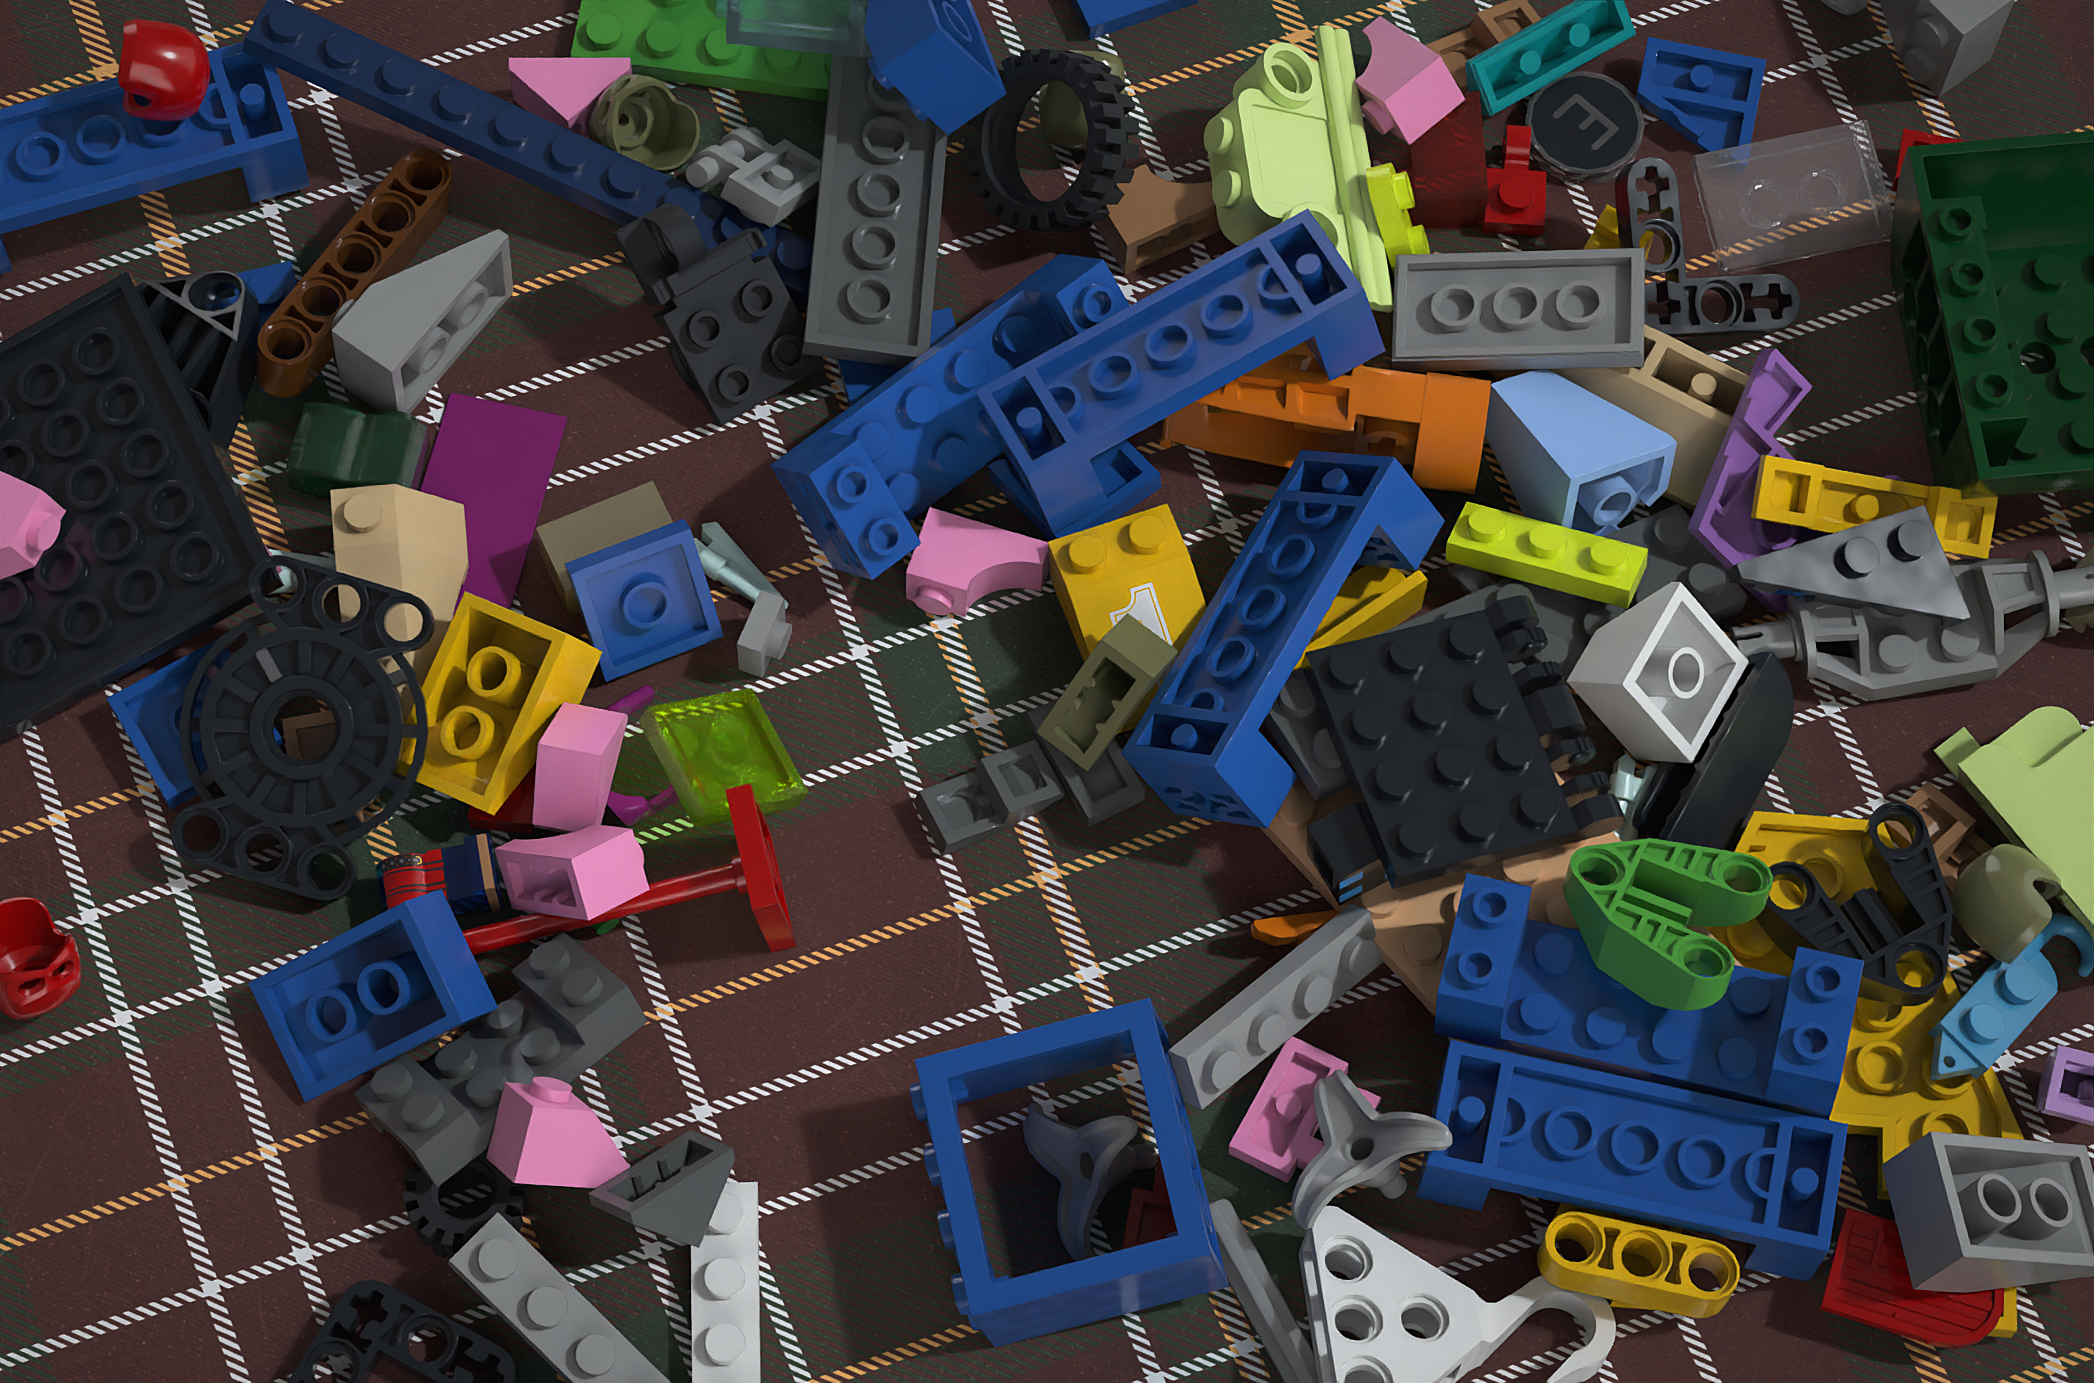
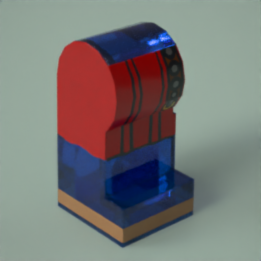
(463, 872)

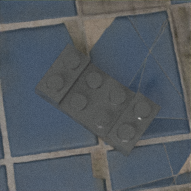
(553, 1028)

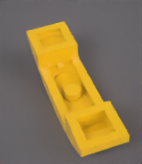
(1836, 500)

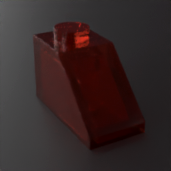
(1450, 170)

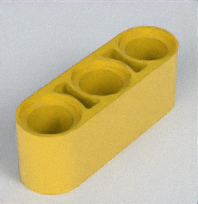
(1667, 1251)

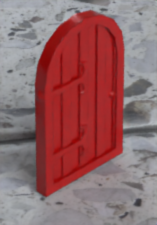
(1873, 1286)

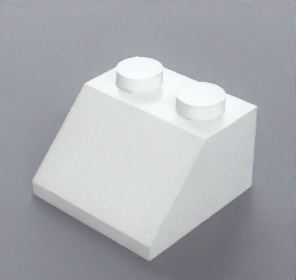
(1659, 675)

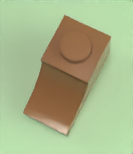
(1156, 219)

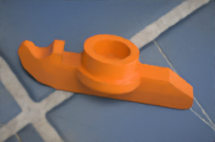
(1290, 929)

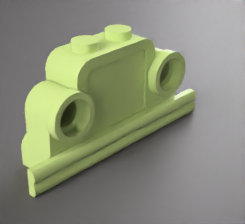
(1297, 145)
(2038, 794)

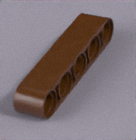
(360, 248)

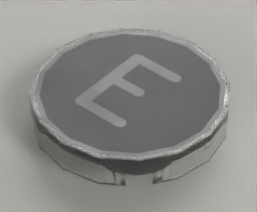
(1584, 127)

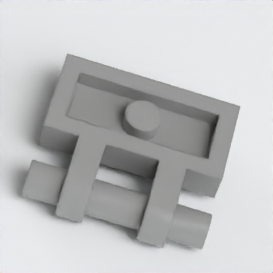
(758, 177)

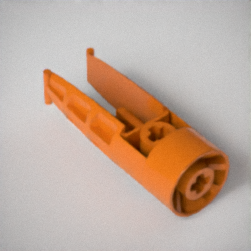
(1422, 420)

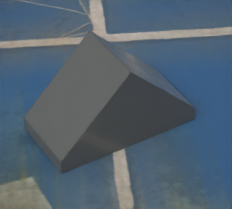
(671, 1188)

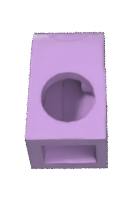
(2068, 1085)

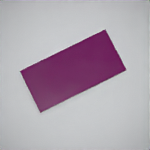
(499, 467)

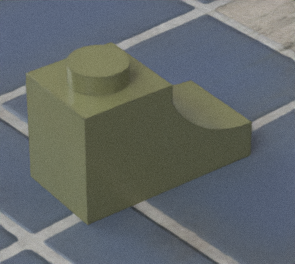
(1107, 691)

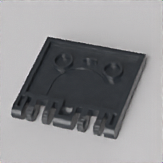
(1451, 751)

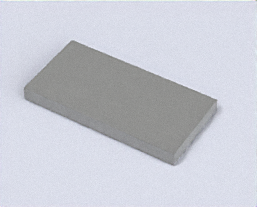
(1519, 310)

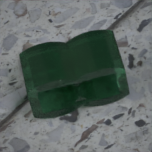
(349, 449)

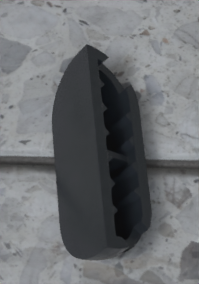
(1712, 796)

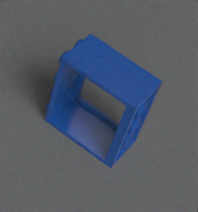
(1095, 1287)

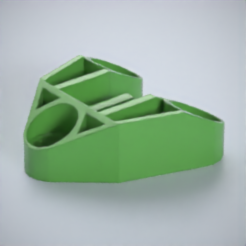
(1647, 901)

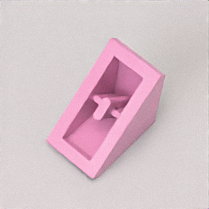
(564, 87)
(576, 767)

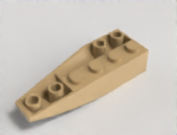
(1675, 392)

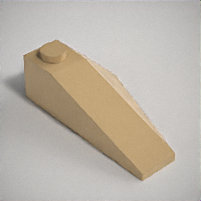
(404, 544)

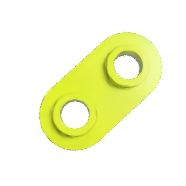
(1390, 199)

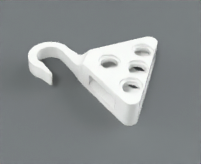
(1401, 1291)

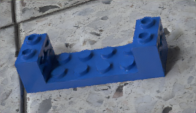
(88, 152)
(1171, 353)
(925, 424)
(1202, 727)
(1542, 996)
(1637, 1154)

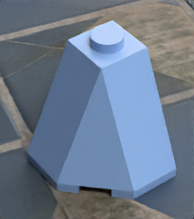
(1574, 453)

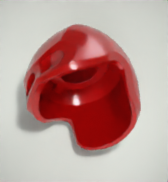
(163, 66)
(36, 960)

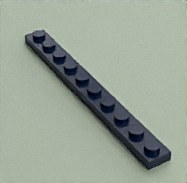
(502, 133)

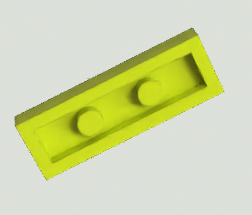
(1546, 554)

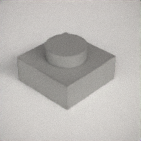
(764, 634)

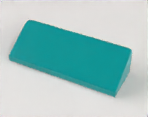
(1546, 51)

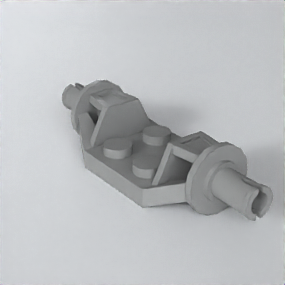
(1916, 651)

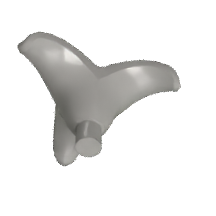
(1359, 1147)
(1088, 1165)

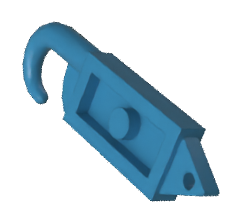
(2002, 1004)

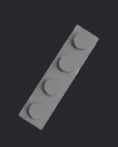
(1275, 1006)
(548, 1309)

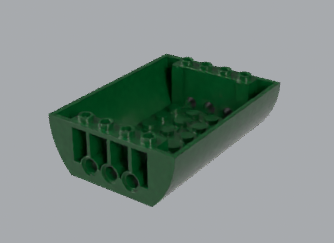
(1991, 268)

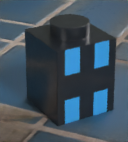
(1345, 854)

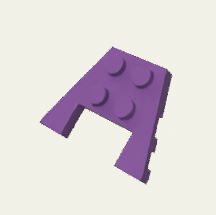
(1725, 506)

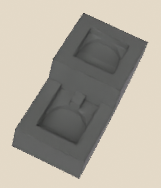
(990, 799)

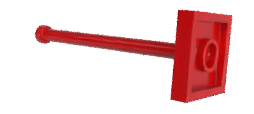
(751, 871)

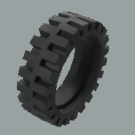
(1105, 150)

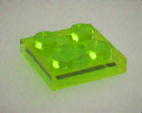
(718, 746)

